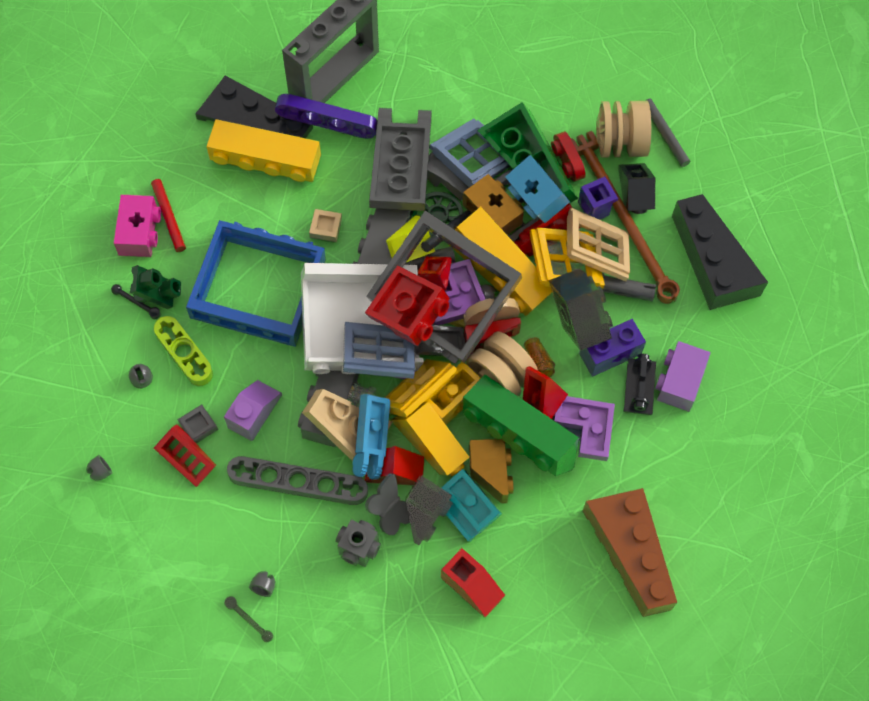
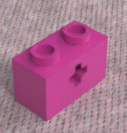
(136, 226)

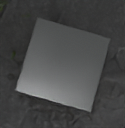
(198, 424)

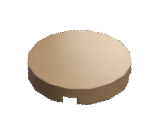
(477, 311)

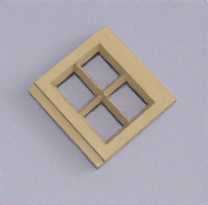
(595, 260)

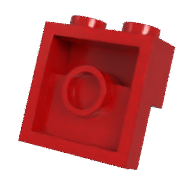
(409, 305)

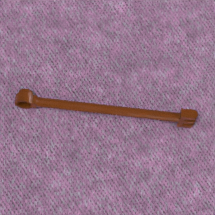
(663, 283)

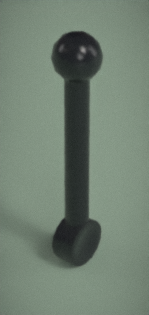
(153, 312)

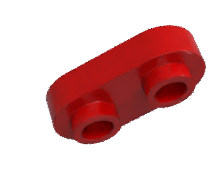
(571, 161)

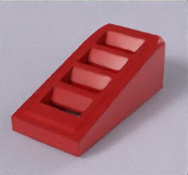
(508, 326)
(171, 456)

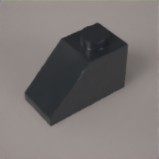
(637, 187)

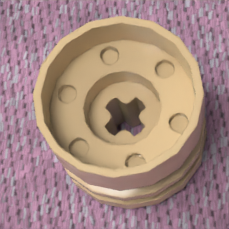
(624, 129)

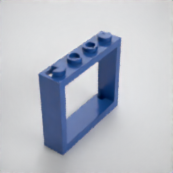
(238, 320)

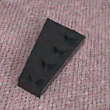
(243, 106)

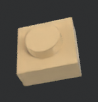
(325, 225)

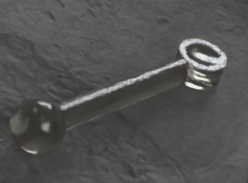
(231, 603)

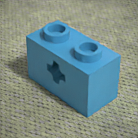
(528, 177)

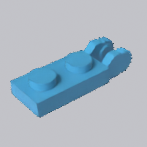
(371, 436)

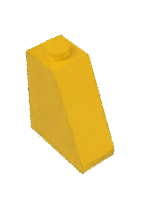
(432, 439)

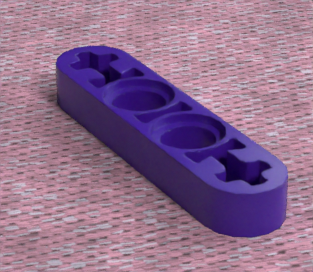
(326, 116)

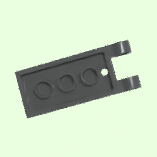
(400, 162)

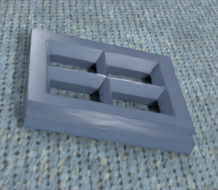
(458, 136)
(376, 367)

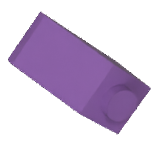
(251, 409)

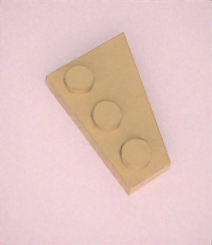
(336, 419)

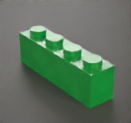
(517, 136)
(521, 426)

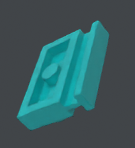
(471, 507)

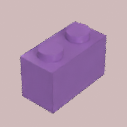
(682, 376)

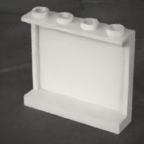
(331, 298)

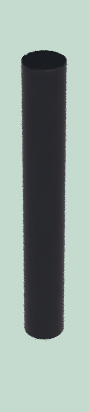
(433, 241)

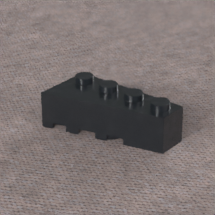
(715, 254)

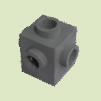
(358, 552)

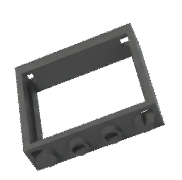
(319, 36)
(430, 223)

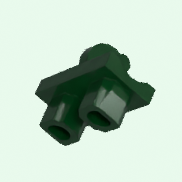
(153, 287)

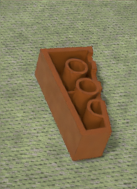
(632, 543)

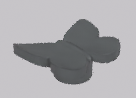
(388, 506)

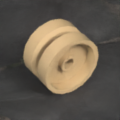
(502, 361)

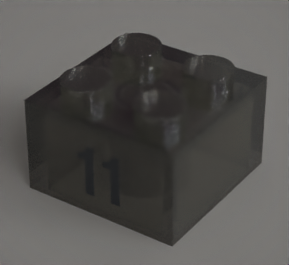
(581, 308)

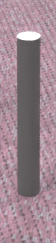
(668, 135)

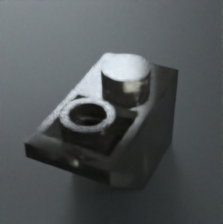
(424, 506)

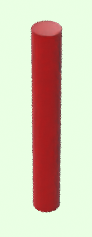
(168, 215)

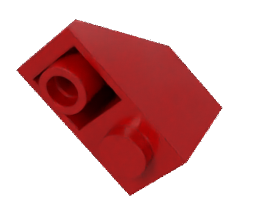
(472, 582)

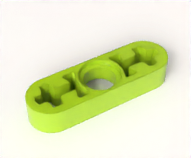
(183, 338)

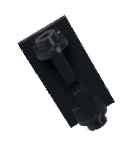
(640, 385)

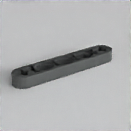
(286, 471)

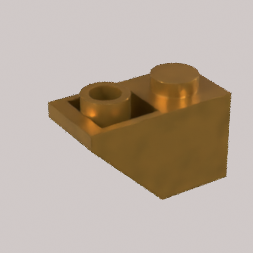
(489, 467)

